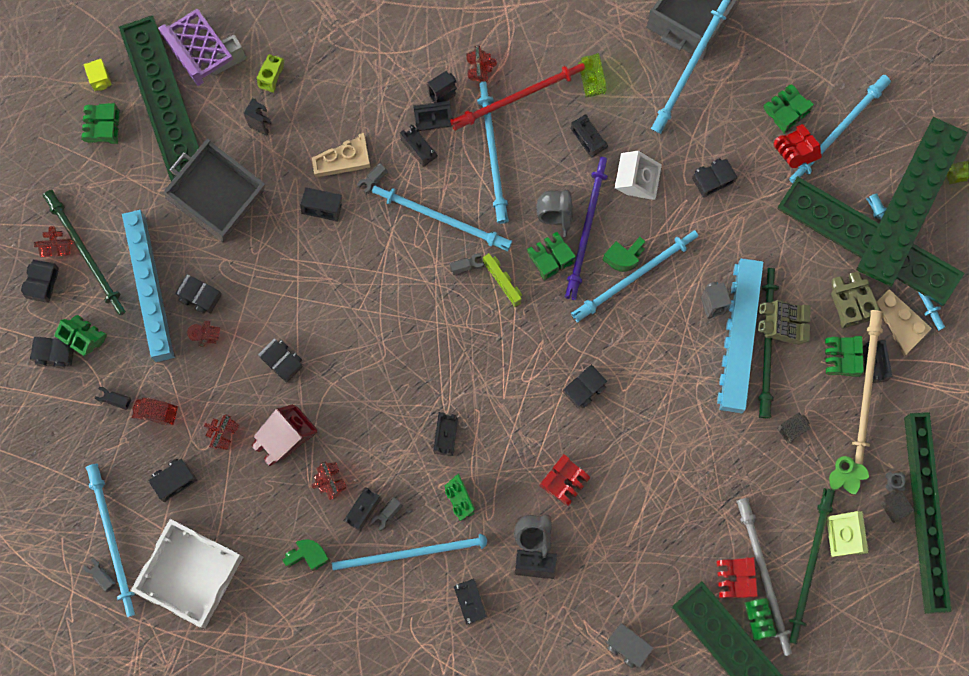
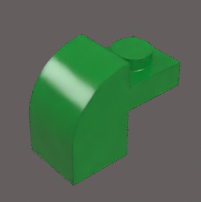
(624, 259)
(308, 550)

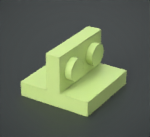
(847, 534)

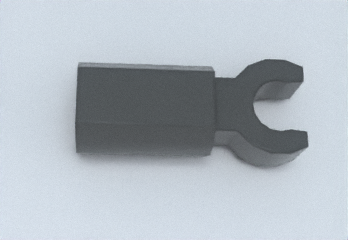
(373, 178)
(465, 264)
(388, 512)
(100, 576)

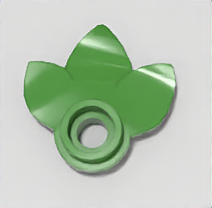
(848, 478)

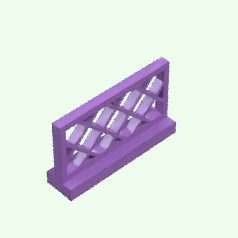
(185, 56)

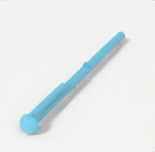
(481, 541)

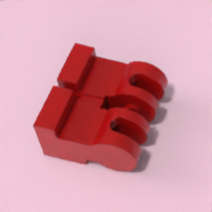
(798, 147)
(554, 482)
(743, 586)

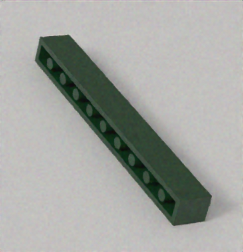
(927, 513)

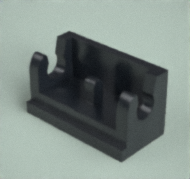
(433, 115)
(255, 116)
(588, 136)
(418, 146)
(321, 204)
(882, 366)
(445, 434)
(362, 509)
(534, 565)
(470, 601)

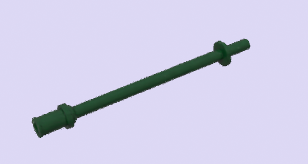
(57, 208)
(765, 397)
(825, 509)

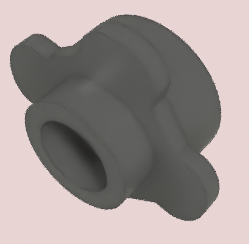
(899, 477)

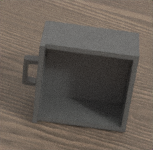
(685, 22)
(213, 189)

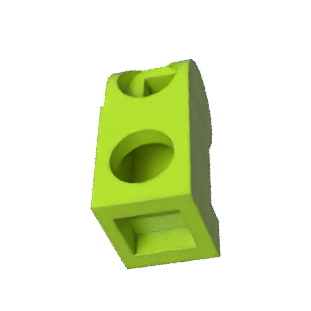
(270, 72)

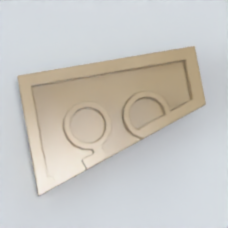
(345, 158)
(903, 322)

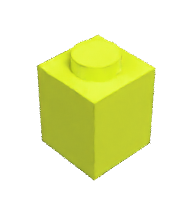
(97, 75)

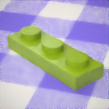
(502, 279)

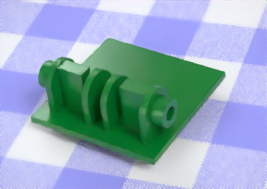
(459, 498)

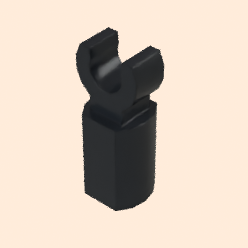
(114, 398)

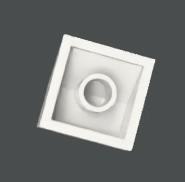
(638, 175)

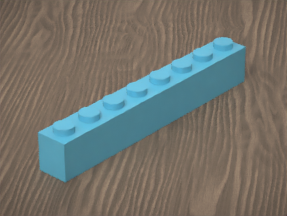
(148, 286)
(741, 336)

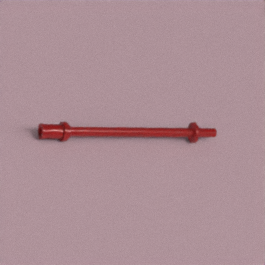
(470, 117)

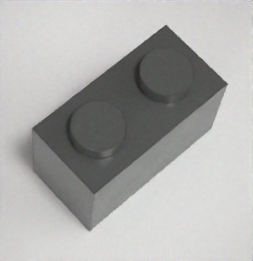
(715, 299)
(629, 646)

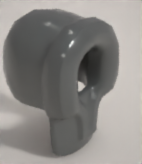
(555, 208)
(534, 533)

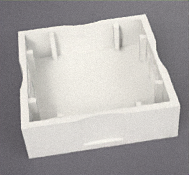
(187, 574)

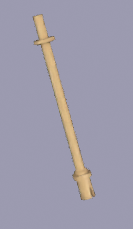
(874, 331)

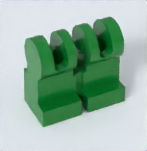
(796, 108)
(101, 123)
(551, 263)
(79, 335)
(852, 361)
(763, 627)

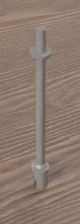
(748, 519)

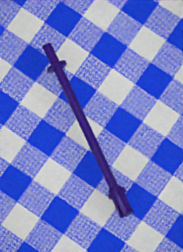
(575, 279)

